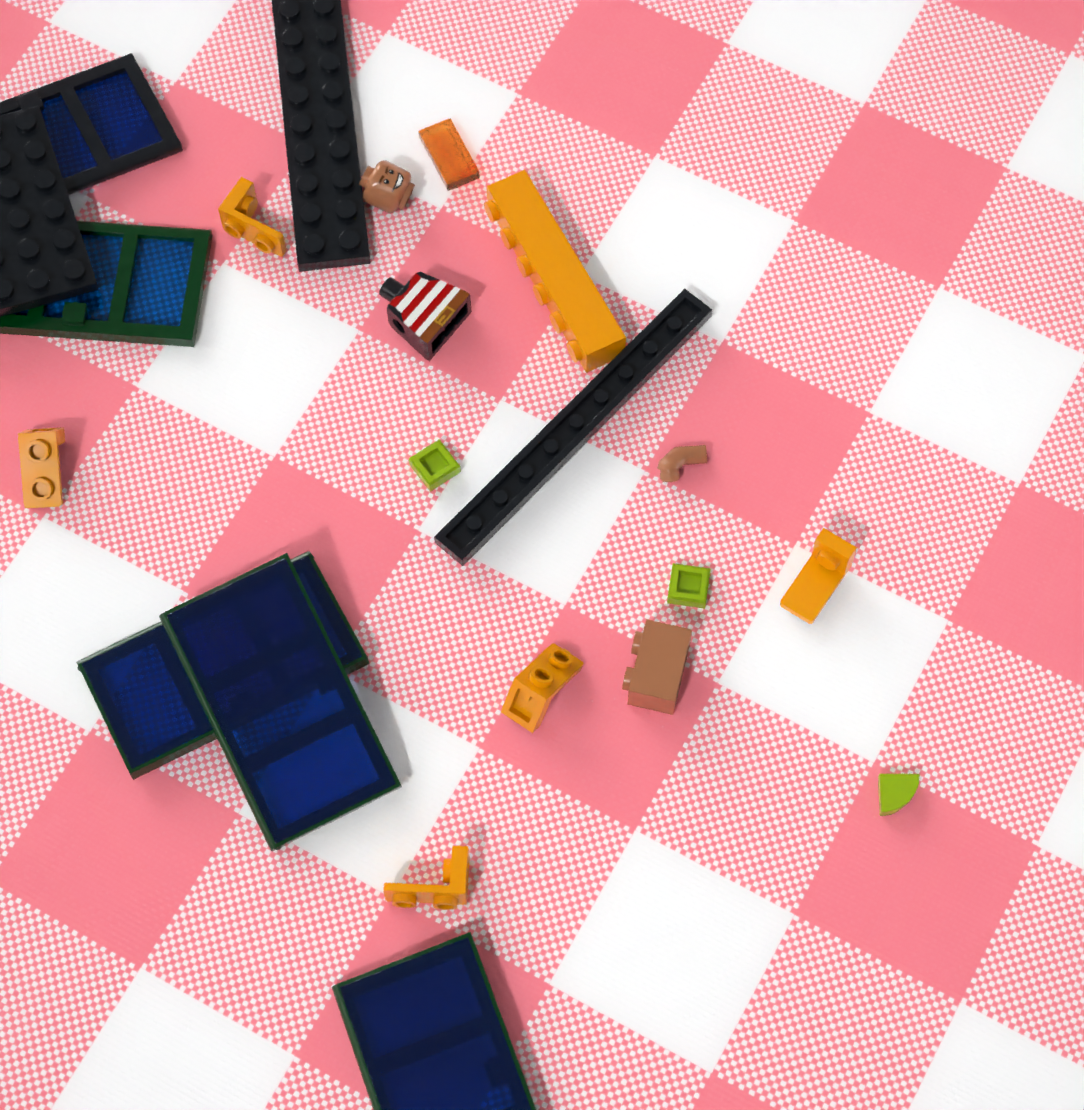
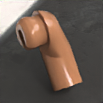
(677, 458)

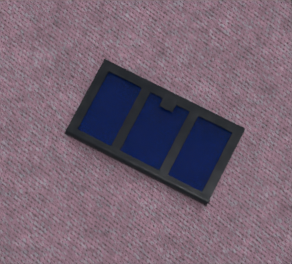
(101, 122)

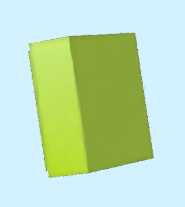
(434, 465)
(688, 585)

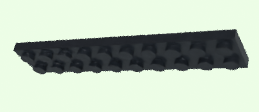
(320, 135)

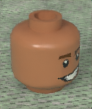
(387, 186)

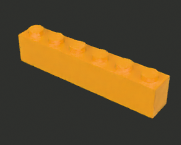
(555, 271)

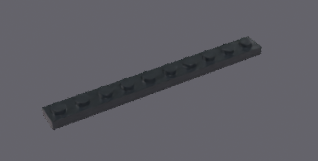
(572, 427)

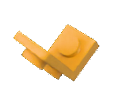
(237, 221)
(41, 467)
(819, 576)
(538, 684)
(442, 896)

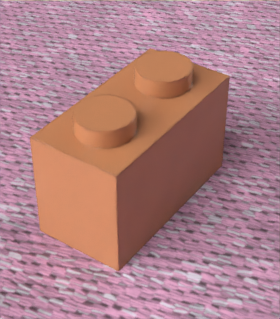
(658, 666)

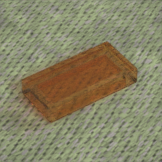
(449, 154)

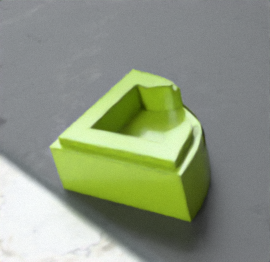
(896, 791)

